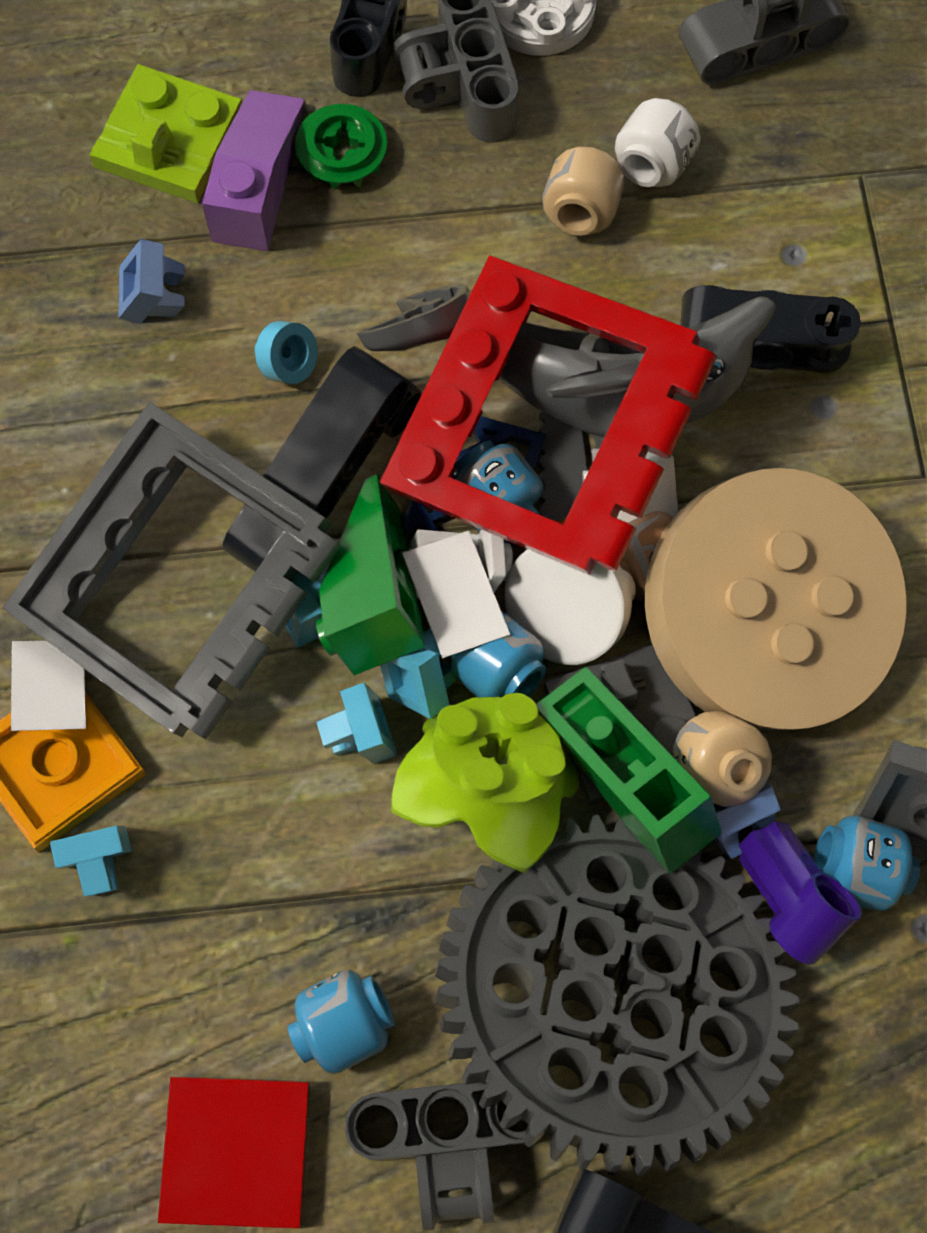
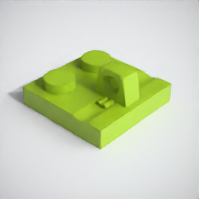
(165, 133)

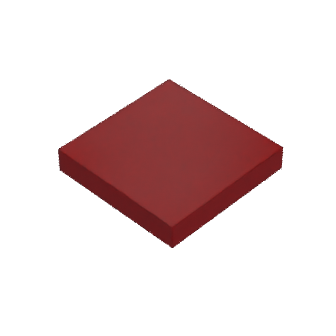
(234, 1153)

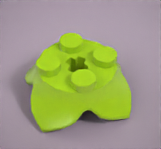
(495, 771)

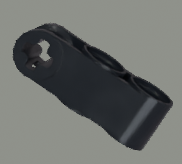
(796, 331)

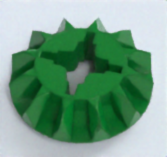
(322, 133)

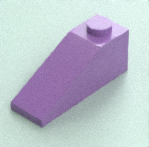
(252, 170)

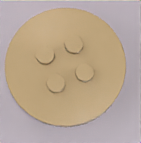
(776, 600)

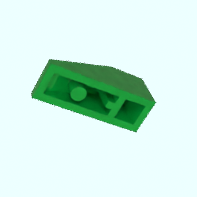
(368, 589)
(632, 770)

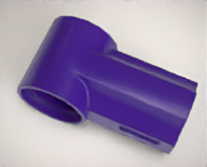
(807, 904)

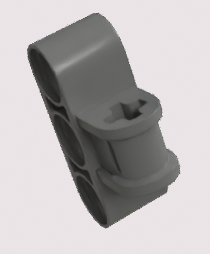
(755, 34)
(462, 63)
(439, 1162)

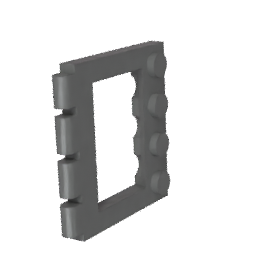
(106, 526)

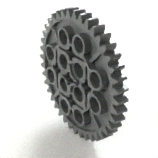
(513, 1045)

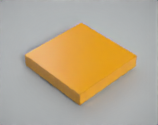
(62, 775)

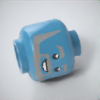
(501, 473)
(502, 665)
(869, 860)
(341, 1021)

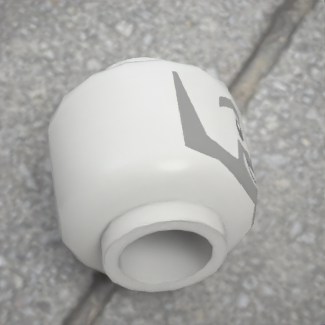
(657, 143)

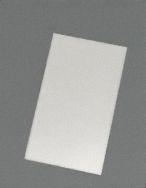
(456, 594)
(45, 688)

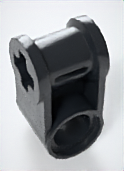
(364, 42)

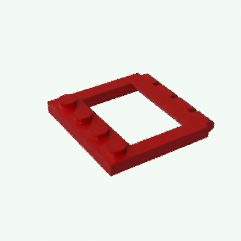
(619, 474)

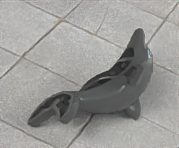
(573, 372)

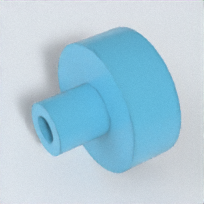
(286, 352)

